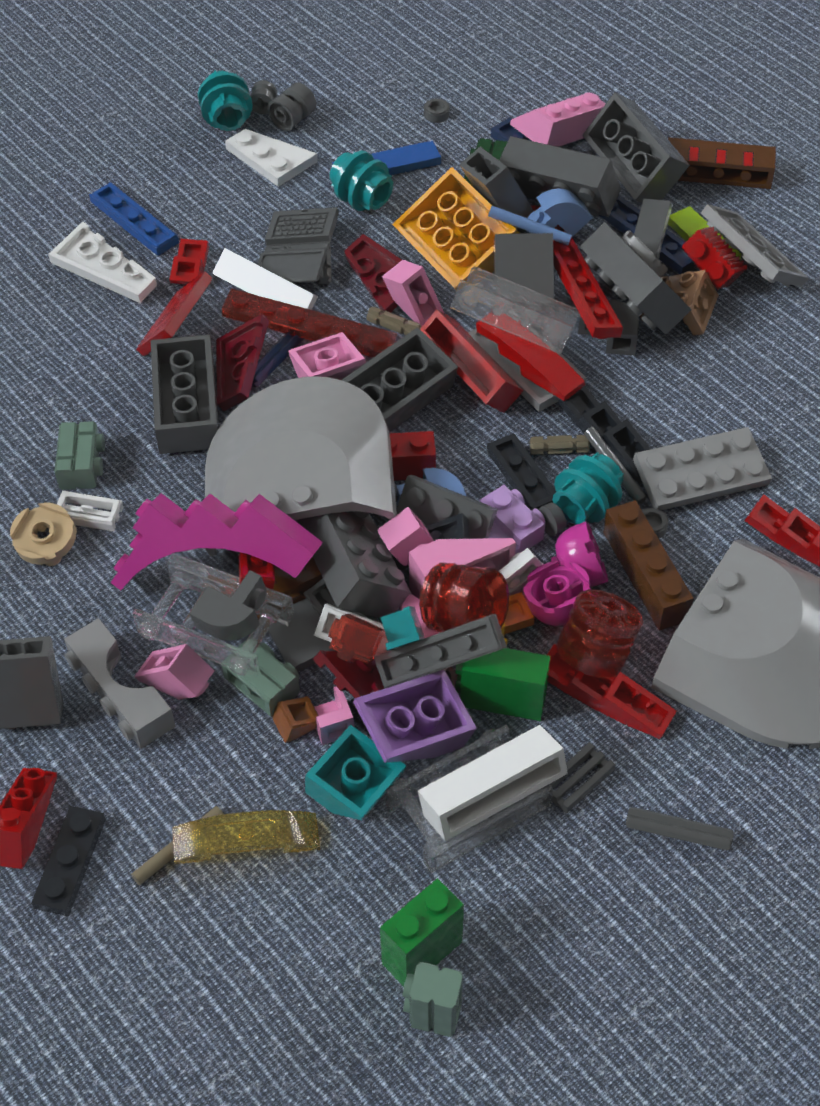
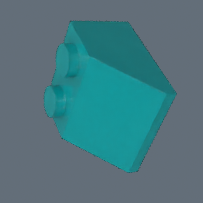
(351, 776)

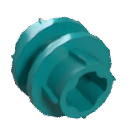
(225, 100)
(361, 180)
(588, 488)

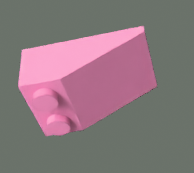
(485, 553)

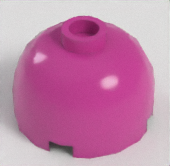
(580, 547)
(553, 591)

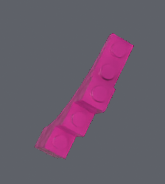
(253, 529)

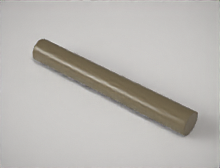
(163, 856)

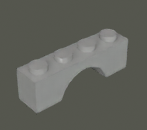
(140, 710)

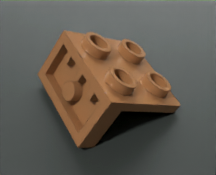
(698, 293)

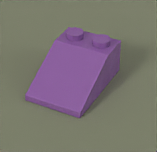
(416, 718)

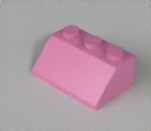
(561, 121)

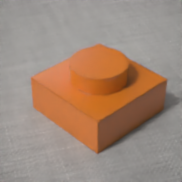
(518, 614)

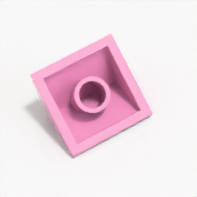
(327, 357)

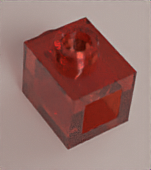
(355, 638)

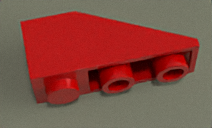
(23, 815)

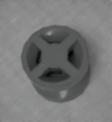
(261, 95)

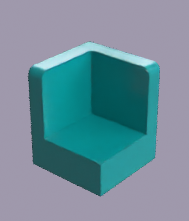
(402, 628)

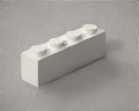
(492, 782)

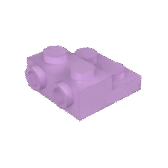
(515, 518)

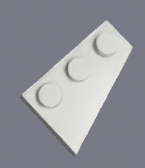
(269, 156)

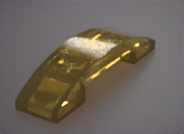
(245, 832)

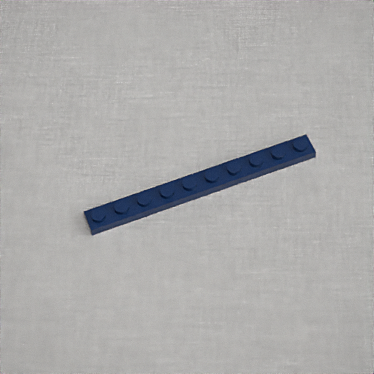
(623, 215)

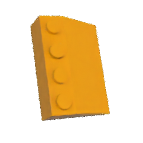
(453, 228)

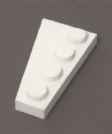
(97, 261)

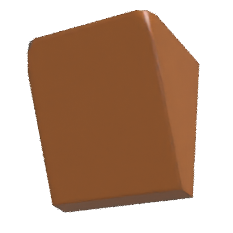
(295, 718)

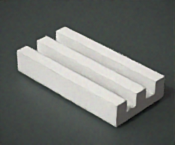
(90, 517)

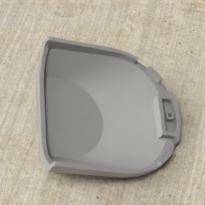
(305, 449)
(751, 649)

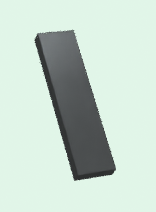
(440, 651)

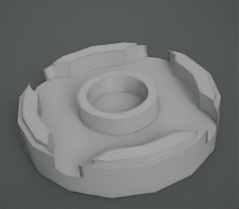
(644, 253)

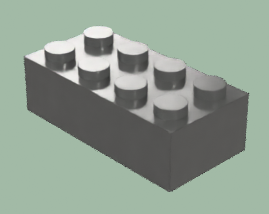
(637, 148)
(548, 167)
(634, 280)
(405, 377)
(184, 393)
(356, 563)

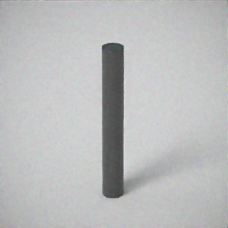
(628, 482)

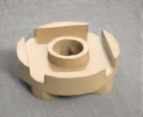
(48, 549)

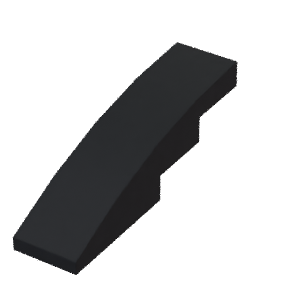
(618, 435)

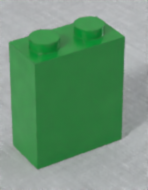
(505, 683)
(422, 931)

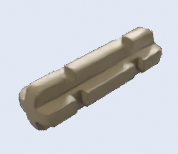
(391, 321)
(559, 444)

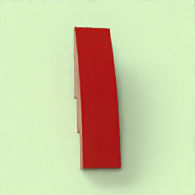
(535, 362)
(787, 529)
(613, 697)

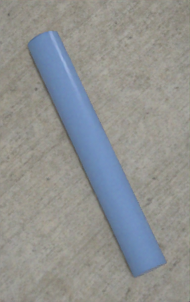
(527, 224)

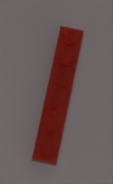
(306, 322)

